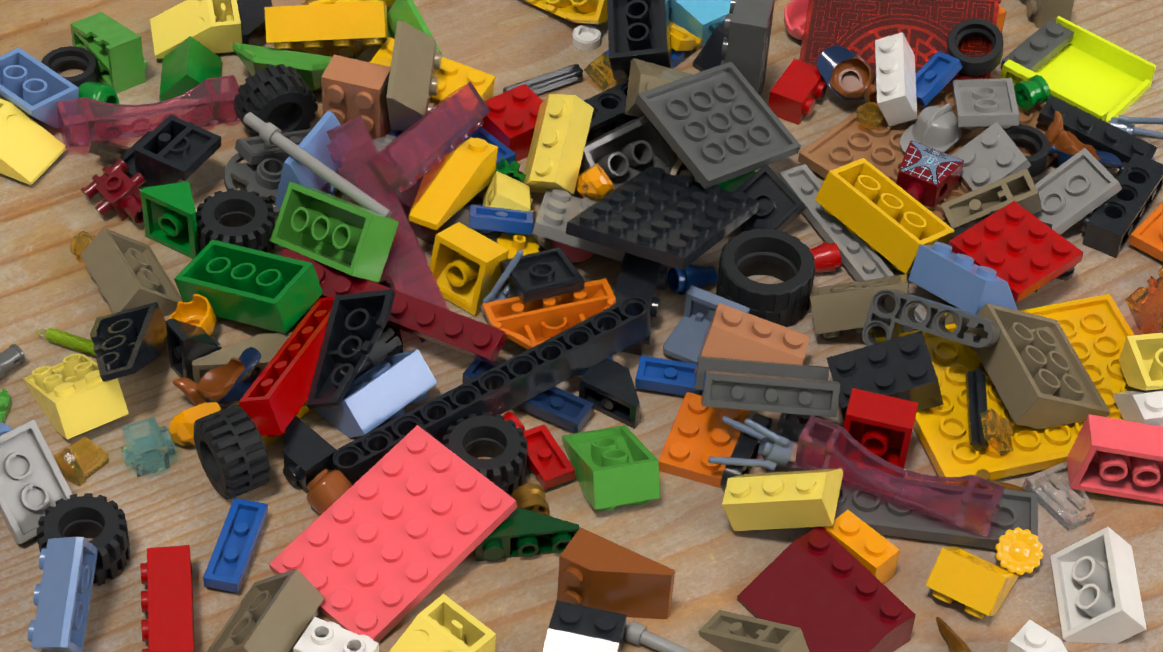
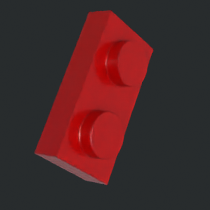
(547, 458)

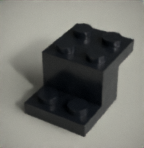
(170, 152)

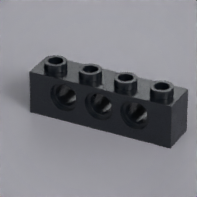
(608, 110)
(1120, 215)

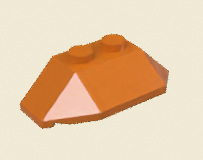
(542, 319)

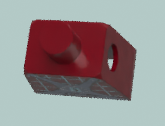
(928, 174)

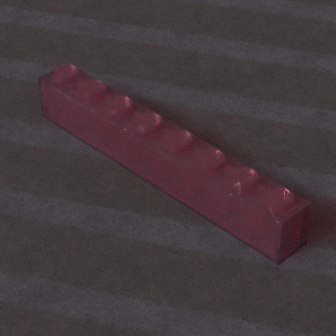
(406, 261)

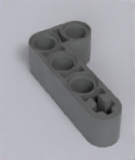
(933, 323)

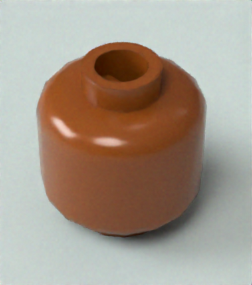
(326, 489)

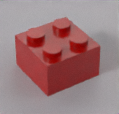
(513, 119)
(881, 424)

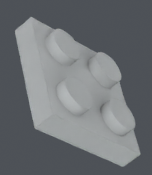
(990, 157)

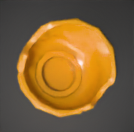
(197, 313)

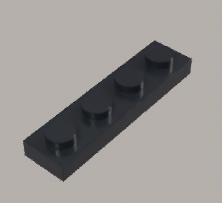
(1095, 131)

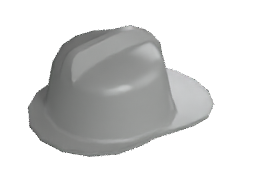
(933, 128)

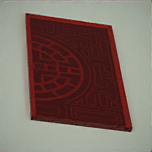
(923, 23)

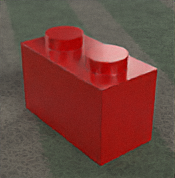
(797, 92)

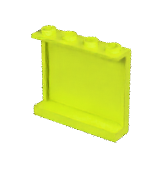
(1091, 74)

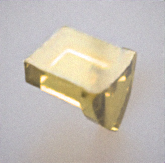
(81, 461)

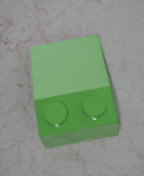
(613, 467)

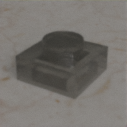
(107, 150)

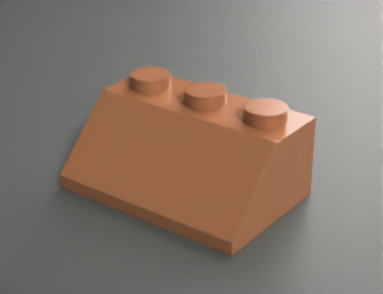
(748, 337)

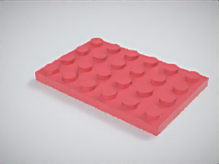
(396, 534)

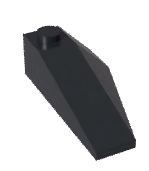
(128, 340)

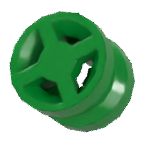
(1031, 92)

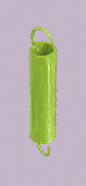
(69, 340)

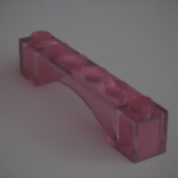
(93, 120)
(961, 501)

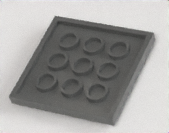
(717, 124)

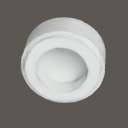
(586, 37)

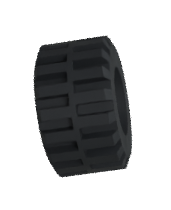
(277, 97)
(236, 219)
(493, 439)
(231, 452)
(93, 519)

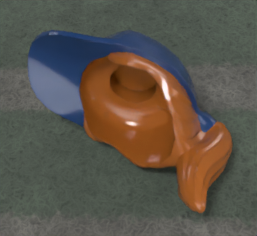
(847, 74)
(1065, 145)
(225, 383)

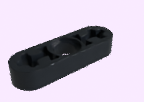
(747, 449)

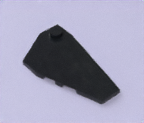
(348, 339)

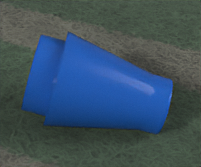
(693, 275)

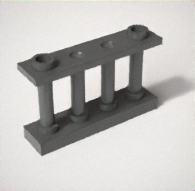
(766, 386)

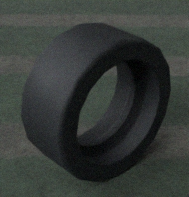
(976, 28)
(76, 58)
(1033, 140)

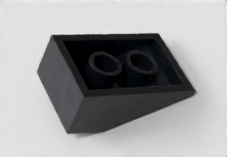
(584, 629)

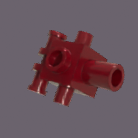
(117, 192)

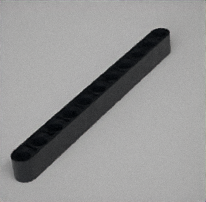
(507, 383)

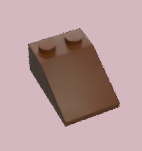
(613, 578)

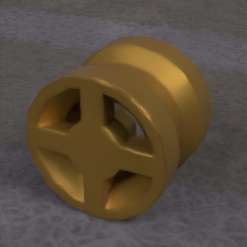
(531, 498)

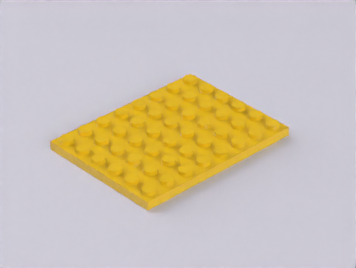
(1096, 334)

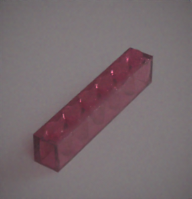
(429, 139)

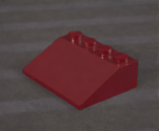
(829, 597)

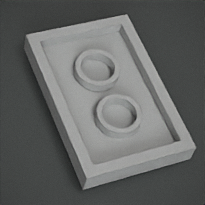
(985, 102)
(1074, 191)
(28, 480)

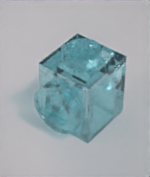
(146, 447)

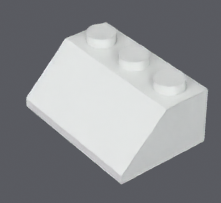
(1098, 590)

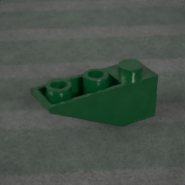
(526, 535)

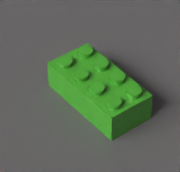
(334, 231)

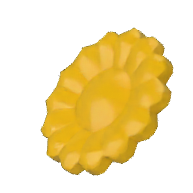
(518, 242)
(1019, 551)

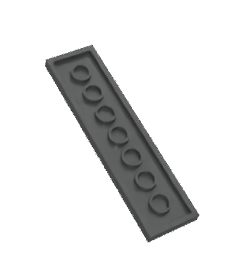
(893, 519)

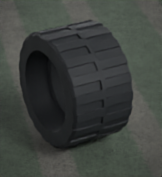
(772, 255)

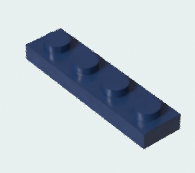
(552, 405)

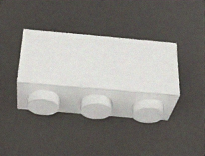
(895, 79)

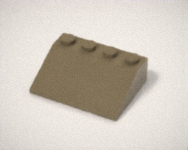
(1037, 370)

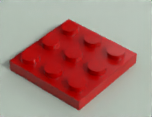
(1018, 248)

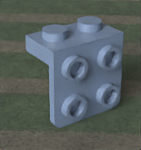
(689, 334)

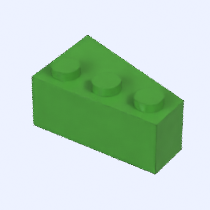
(115, 48)

